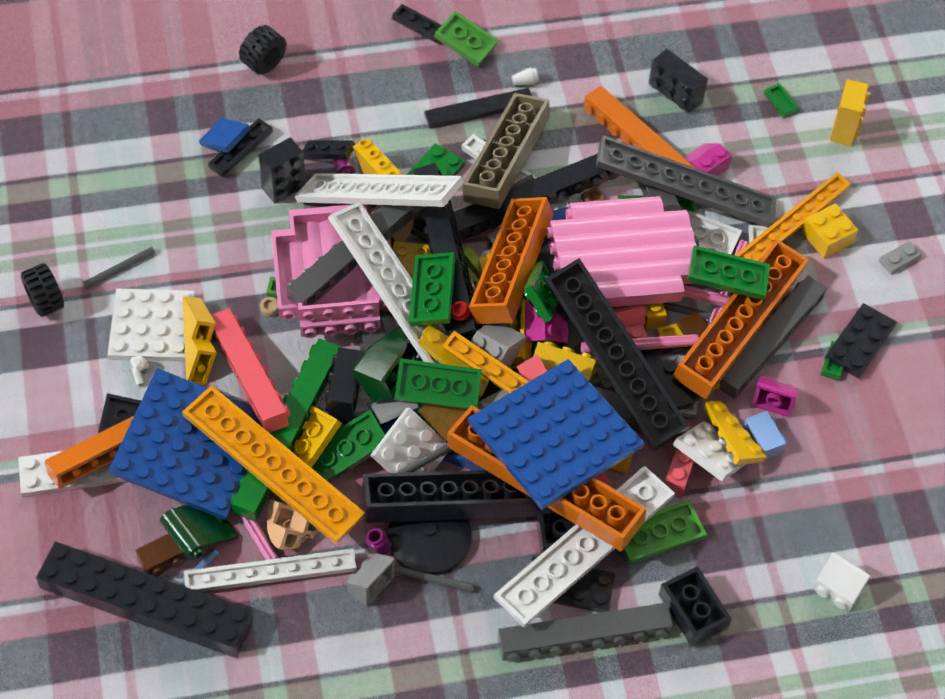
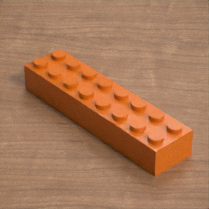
(511, 261)

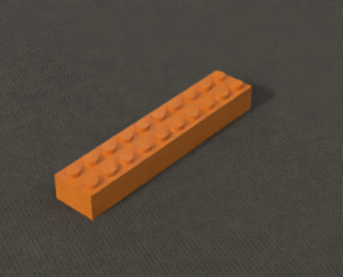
(738, 323)
(591, 506)

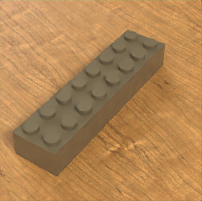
(506, 151)

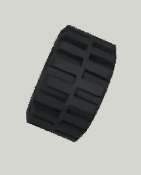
(262, 49)
(42, 289)

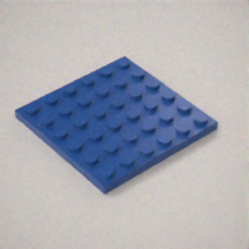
(555, 433)
(172, 455)

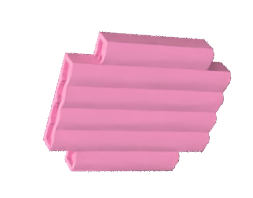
(627, 247)
(345, 308)

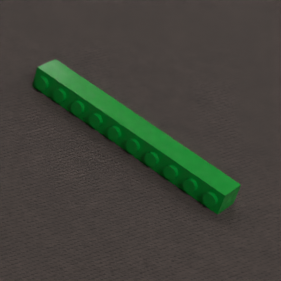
(305, 393)

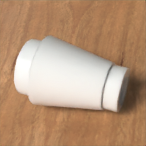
(525, 77)

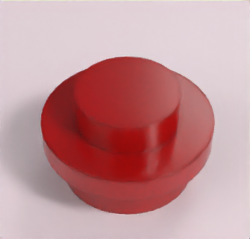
(460, 311)

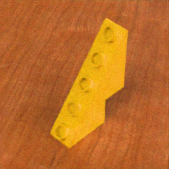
(373, 160)
(197, 336)

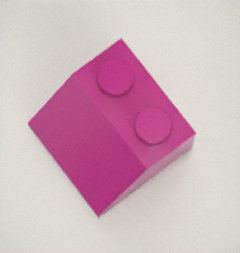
(710, 158)
(538, 331)
(775, 396)

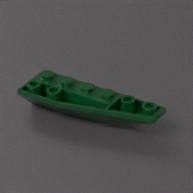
(380, 364)

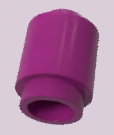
(344, 166)
(378, 541)

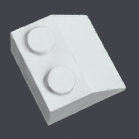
(841, 582)

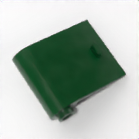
(196, 530)

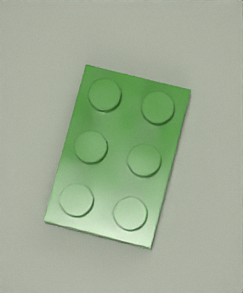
(466, 38)

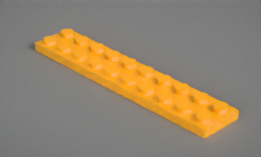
(274, 464)

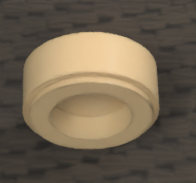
(269, 306)

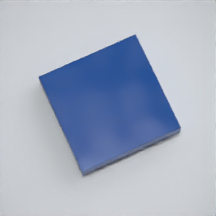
(224, 135)

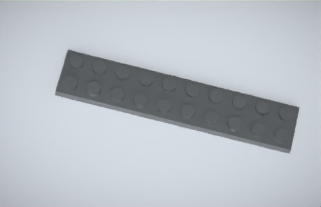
(686, 181)

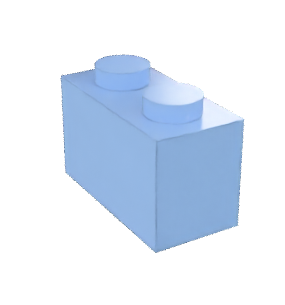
(765, 434)

